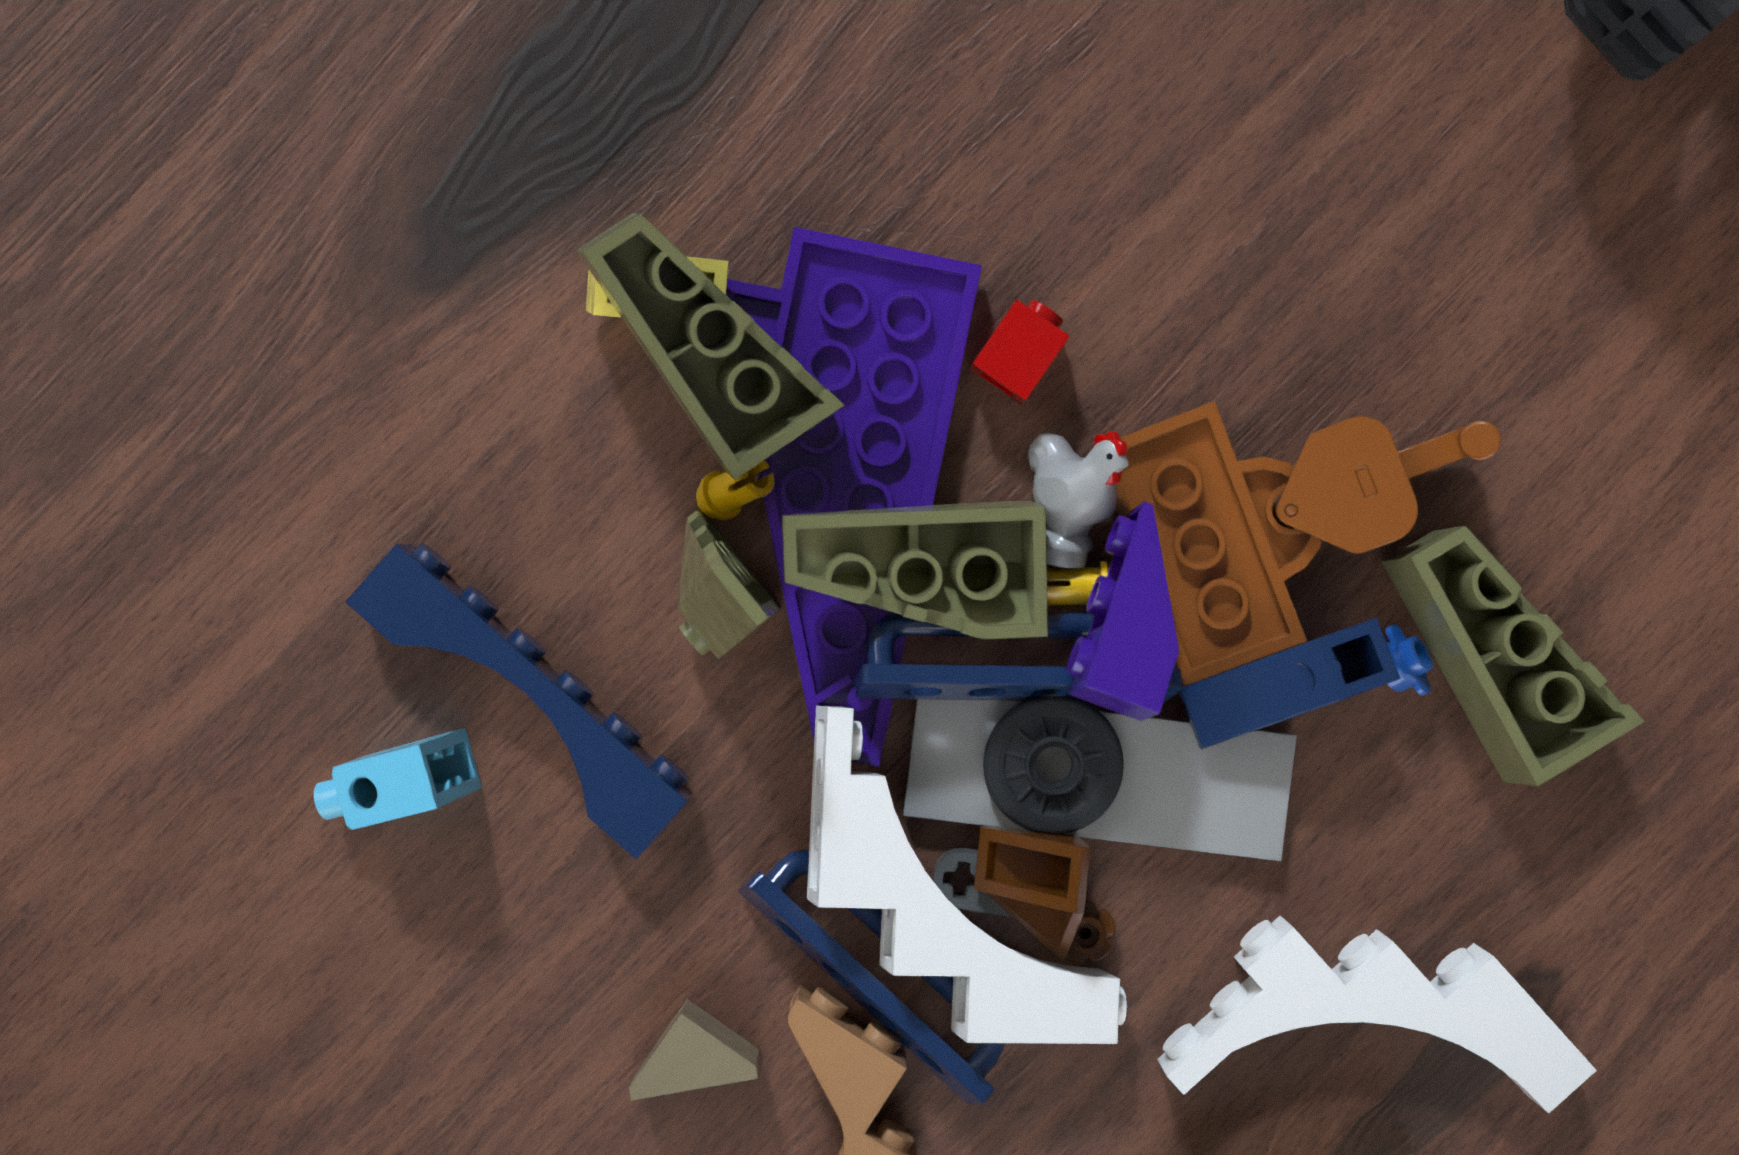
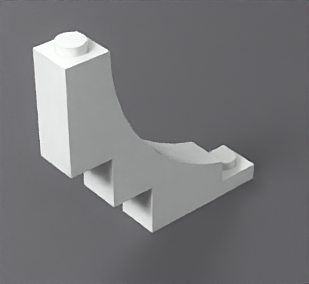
(866, 862)

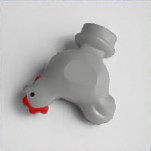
(1075, 492)

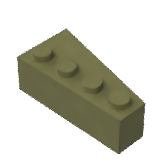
(716, 361)
(1504, 660)

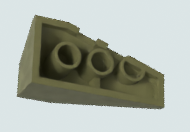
(937, 564)

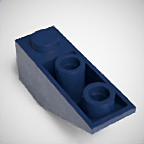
(1289, 683)

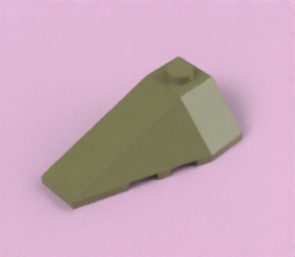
(718, 591)

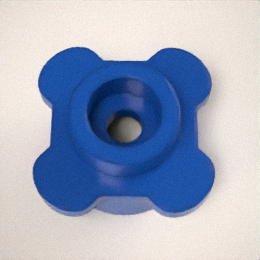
(1411, 661)

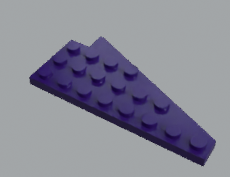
(890, 344)

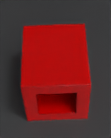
(1021, 349)

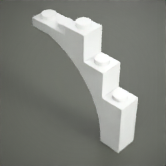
(1375, 982)

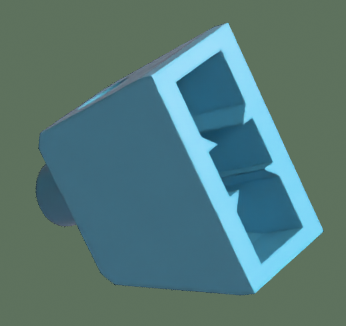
(400, 781)

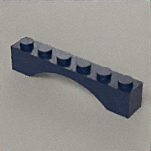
(622, 785)

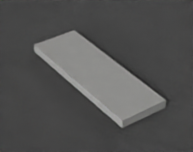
(1170, 790)

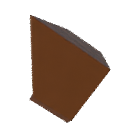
(1036, 881)

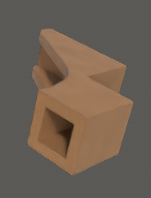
(855, 1069)

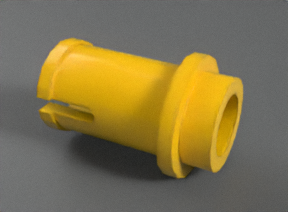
(723, 497)
(1072, 585)

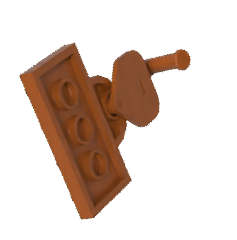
(1219, 530)

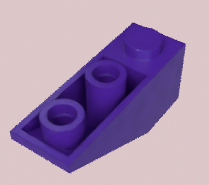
(1133, 633)

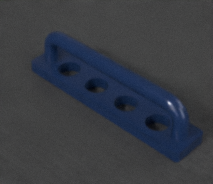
(966, 682)
(769, 898)

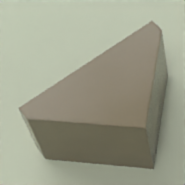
(695, 1055)

